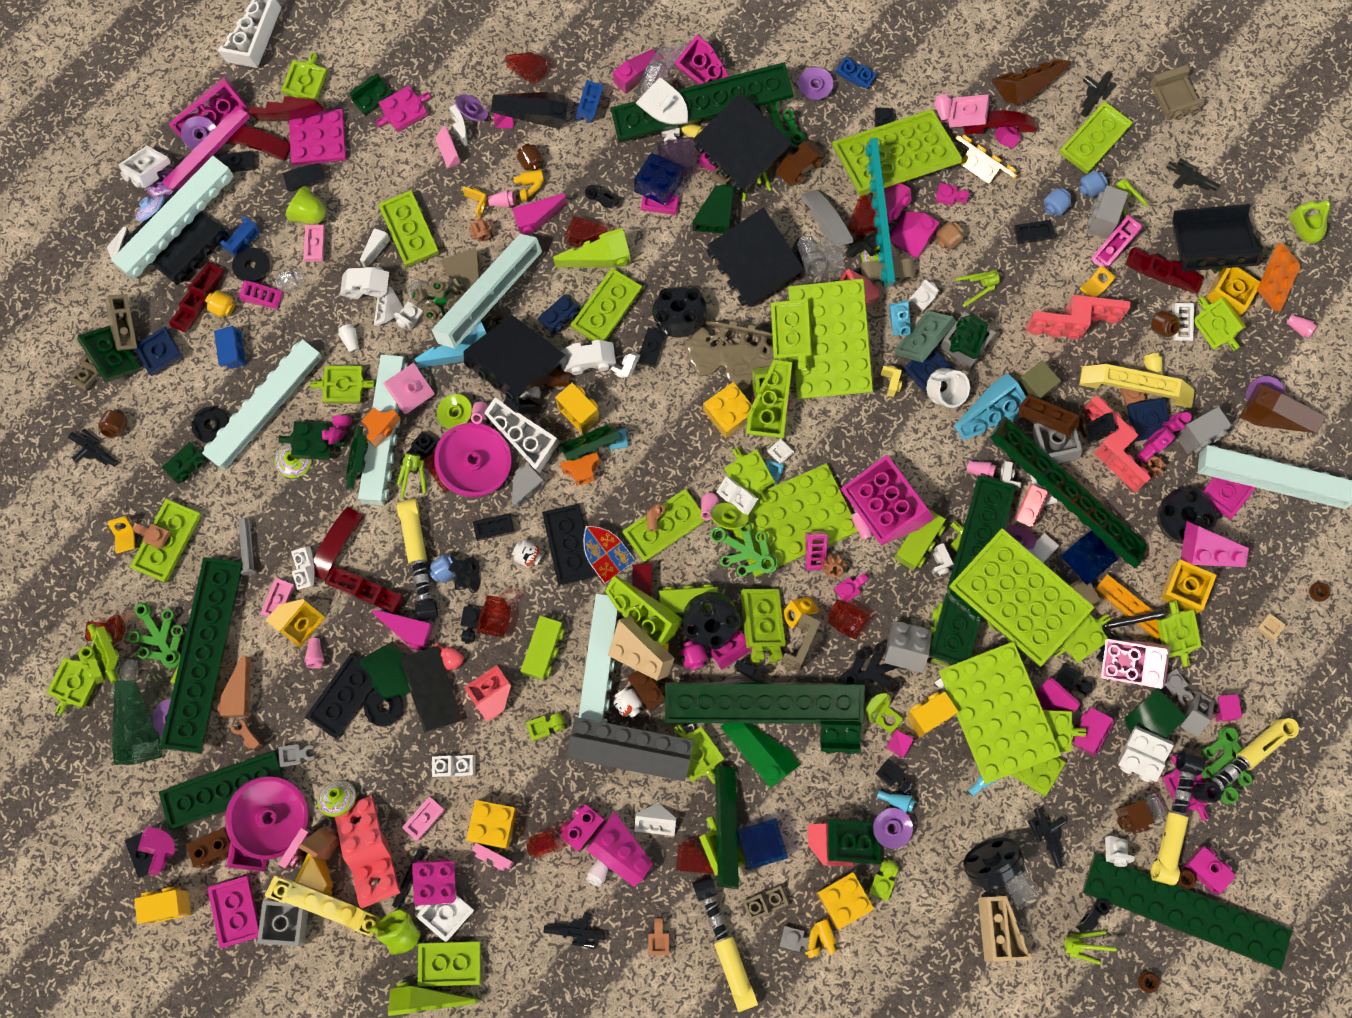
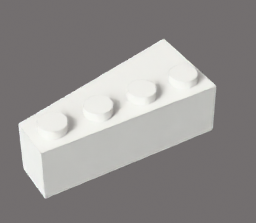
(252, 34)
(527, 437)

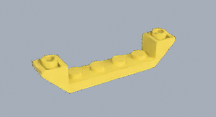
(1138, 381)
(319, 903)

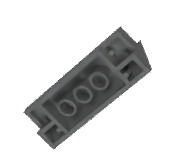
(629, 749)

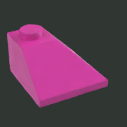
(914, 232)

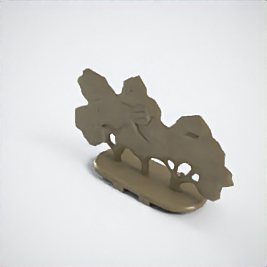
(736, 358)

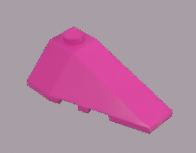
(700, 62)
(212, 104)

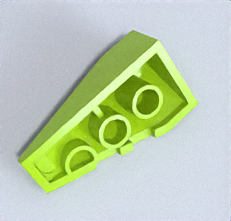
(608, 251)
(769, 408)
(648, 613)
(412, 999)

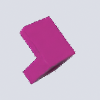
(1229, 708)

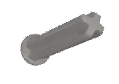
(246, 547)

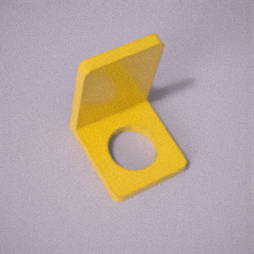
(477, 195)
(1094, 286)
(123, 537)
(799, 606)

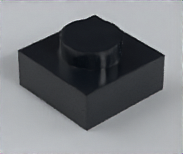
(882, 116)

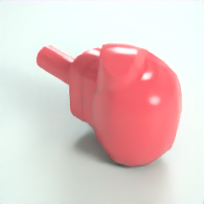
(451, 658)

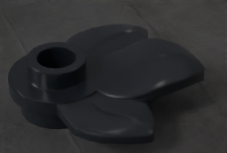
(465, 576)

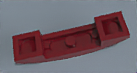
(1004, 118)
(260, 141)
(335, 541)

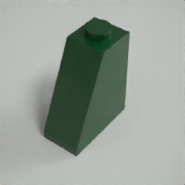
(716, 211)

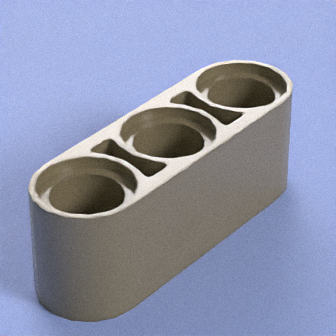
(902, 270)

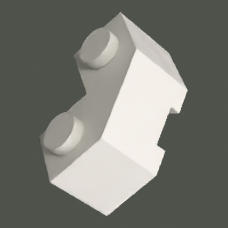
(364, 281)
(598, 356)

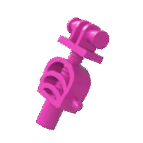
(1163, 436)

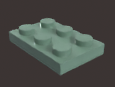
(925, 336)

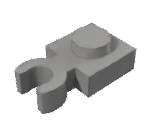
(1175, 685)
(291, 755)
(793, 939)

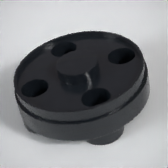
(679, 311)
(1183, 511)
(711, 619)
(994, 863)

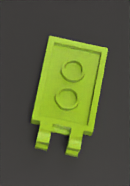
(792, 331)
(763, 623)

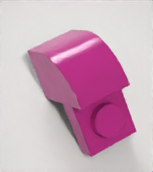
(160, 845)

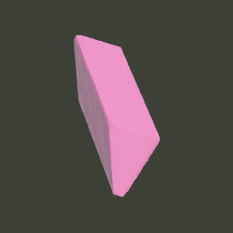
(447, 148)

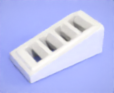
(375, 245)
(1190, 320)

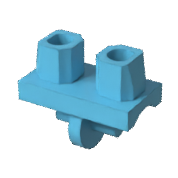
(900, 318)

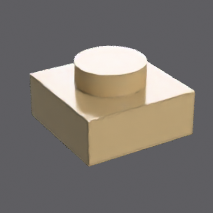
(1270, 627)

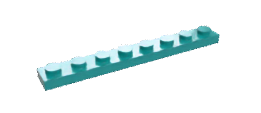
(879, 205)

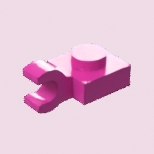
(947, 194)
(849, 589)

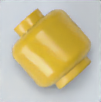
(220, 304)

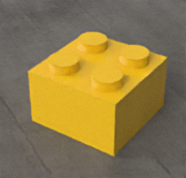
(1235, 286)
(578, 408)
(728, 410)
(1188, 586)
(932, 714)
(491, 824)
(845, 901)
(164, 906)

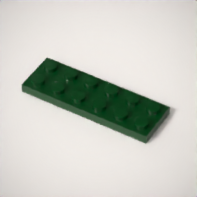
(212, 792)

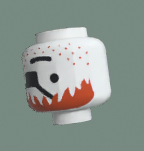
(526, 553)
(628, 702)

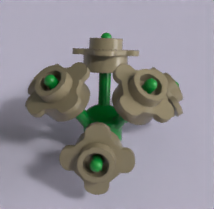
(437, 289)

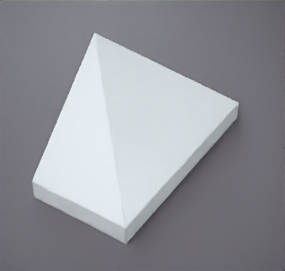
(118, 242)
(387, 307)
(655, 821)

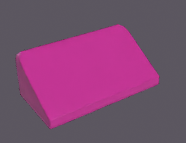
(730, 651)

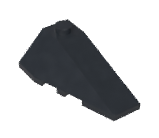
(533, 107)

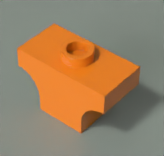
(379, 425)
(581, 469)

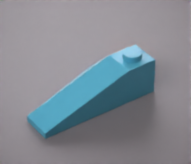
(448, 355)
(996, 402)

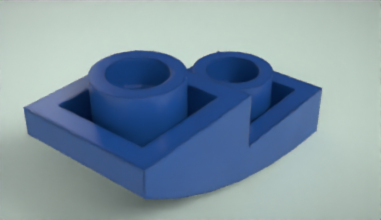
(854, 73)

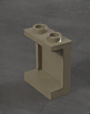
(1176, 93)
(809, 625)

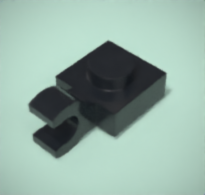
(745, 668)

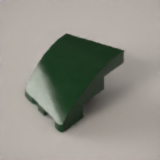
(386, 671)
(1155, 715)

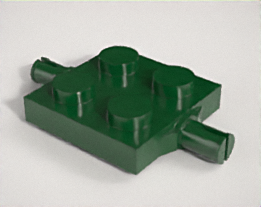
(307, 441)
(355, 461)

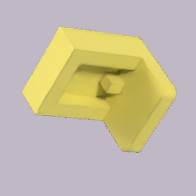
(893, 373)

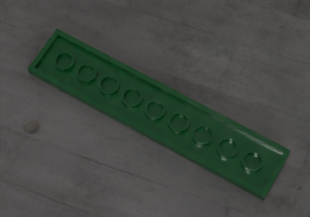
(707, 100)
(1069, 492)
(958, 620)
(201, 656)
(763, 702)
(1188, 912)

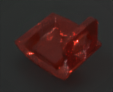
(494, 617)
(847, 618)
(114, 625)

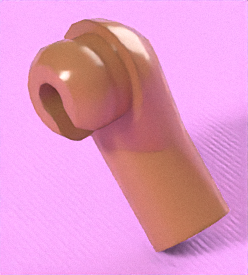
(653, 515)

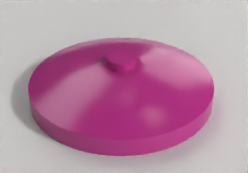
(472, 460)
(265, 817)

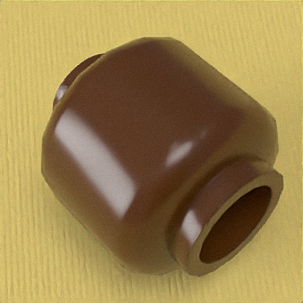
(529, 157)
(1165, 324)
(112, 423)

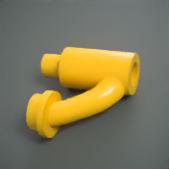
(531, 177)
(826, 938)

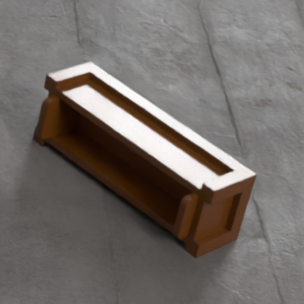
(1048, 415)

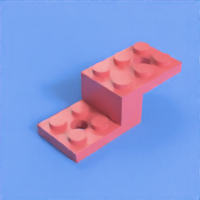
(1077, 317)
(1112, 449)
(367, 853)

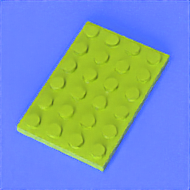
(905, 148)
(839, 340)
(795, 507)
(1021, 597)
(999, 713)

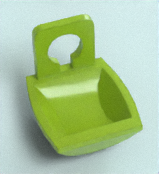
(878, 707)

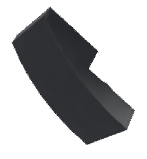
(303, 176)
(422, 446)

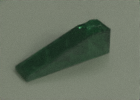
(133, 732)

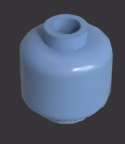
(1092, 184)
(1057, 202)
(440, 567)

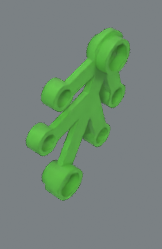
(747, 551)
(159, 637)
(1224, 760)

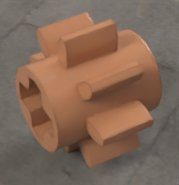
(480, 230)
(1157, 462)
(833, 565)

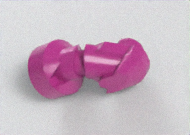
(336, 434)

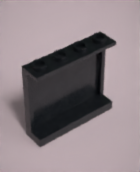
(741, 143)
(1215, 238)
(188, 248)
(754, 258)
(513, 358)

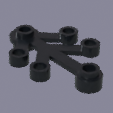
(872, 672)

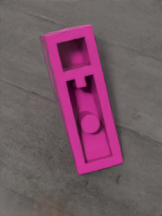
(631, 71)
(535, 214)
(1117, 242)
(411, 631)

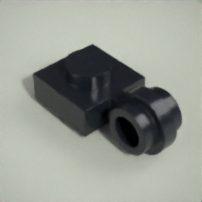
(604, 197)
(469, 619)
(1069, 678)
(890, 773)
(1089, 920)

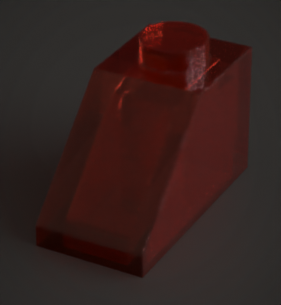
(527, 66)
(862, 218)
(582, 231)
(542, 845)
(692, 859)

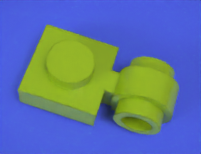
(93, 670)
(540, 728)
(881, 885)

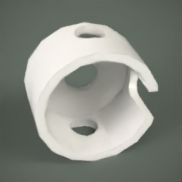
(956, 389)

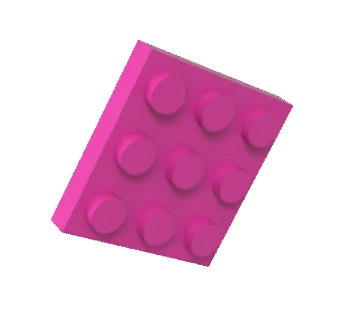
(318, 138)

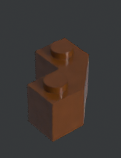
(797, 165)

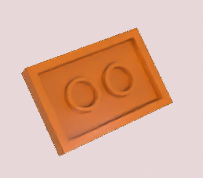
(1279, 277)

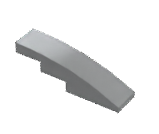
(829, 221)

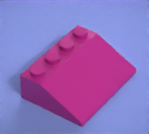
(886, 502)

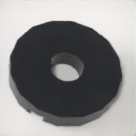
(246, 256)
(202, 417)
(387, 718)

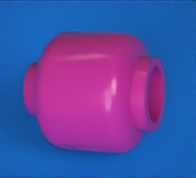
(693, 655)

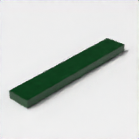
(726, 827)

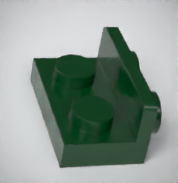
(369, 94)
(969, 336)
(184, 463)
(840, 737)

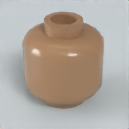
(949, 235)

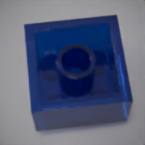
(658, 179)
(1089, 557)
(762, 844)

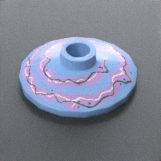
(149, 207)

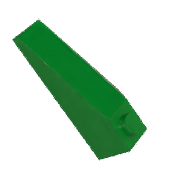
(764, 754)

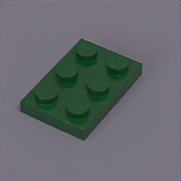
(102, 352)
(589, 442)
(853, 842)

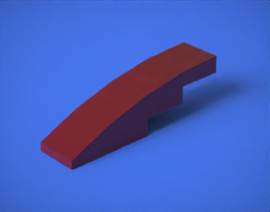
(290, 109)
(1164, 271)
(194, 301)
(364, 590)

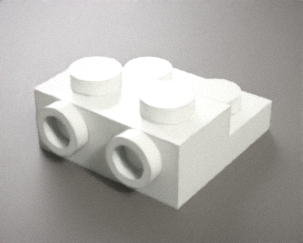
(143, 167)
(1145, 754)
(444, 918)

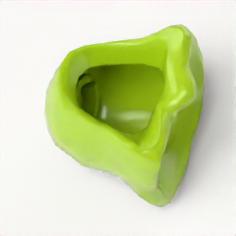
(305, 208)
(1311, 228)
(397, 932)

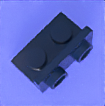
(558, 314)

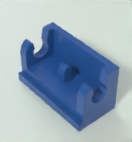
(589, 101)
(241, 237)
(230, 347)

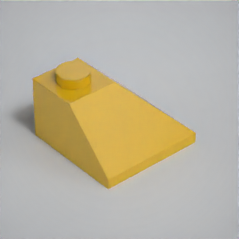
(296, 620)
(315, 875)

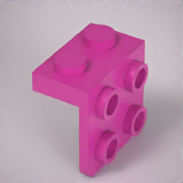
(1055, 697)
(433, 882)

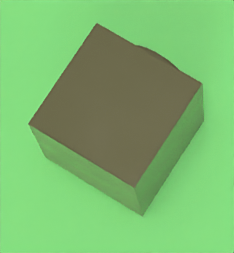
(1039, 381)

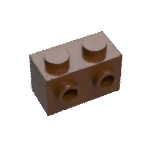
(647, 690)
(1134, 817)
(209, 849)

